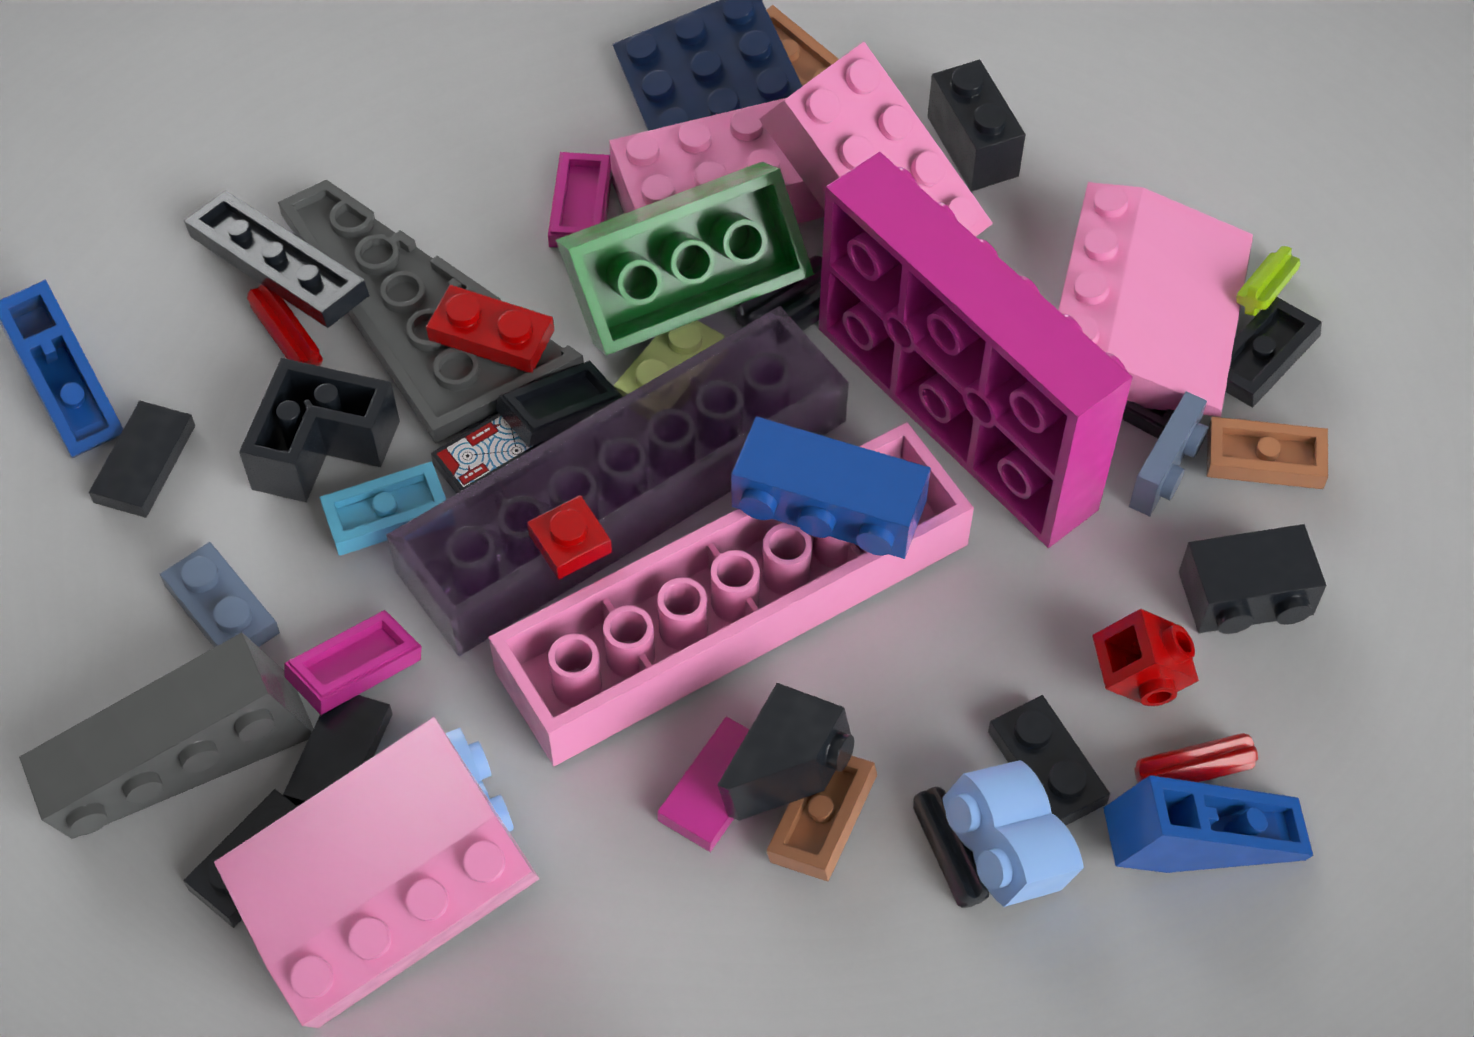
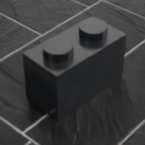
(975, 125)
(1252, 579)

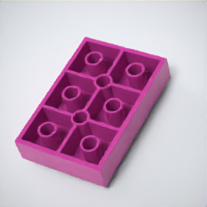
(969, 348)

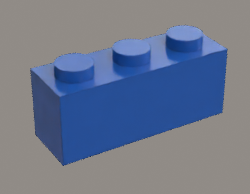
(829, 488)

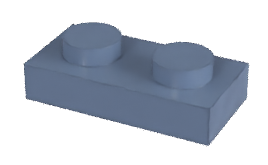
(1161, 470)
(218, 598)

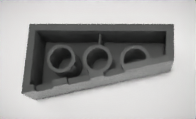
(167, 738)

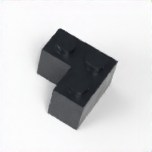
(313, 415)

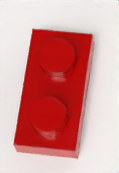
(490, 328)

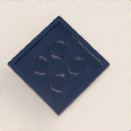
(706, 63)

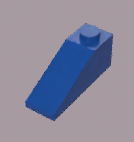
(58, 369)
(1203, 826)

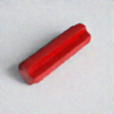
(283, 326)
(1201, 760)

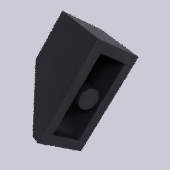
(786, 753)

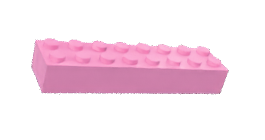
(702, 612)

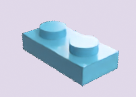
(372, 509)

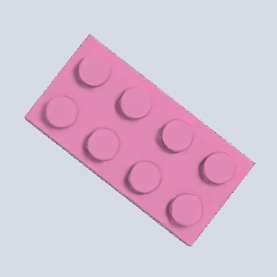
(853, 115)
(698, 151)

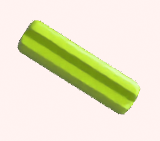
(1268, 280)

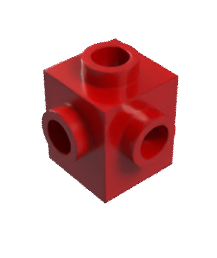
(1146, 658)

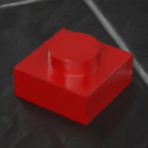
(569, 537)

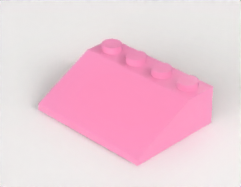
(1158, 292)
(373, 874)

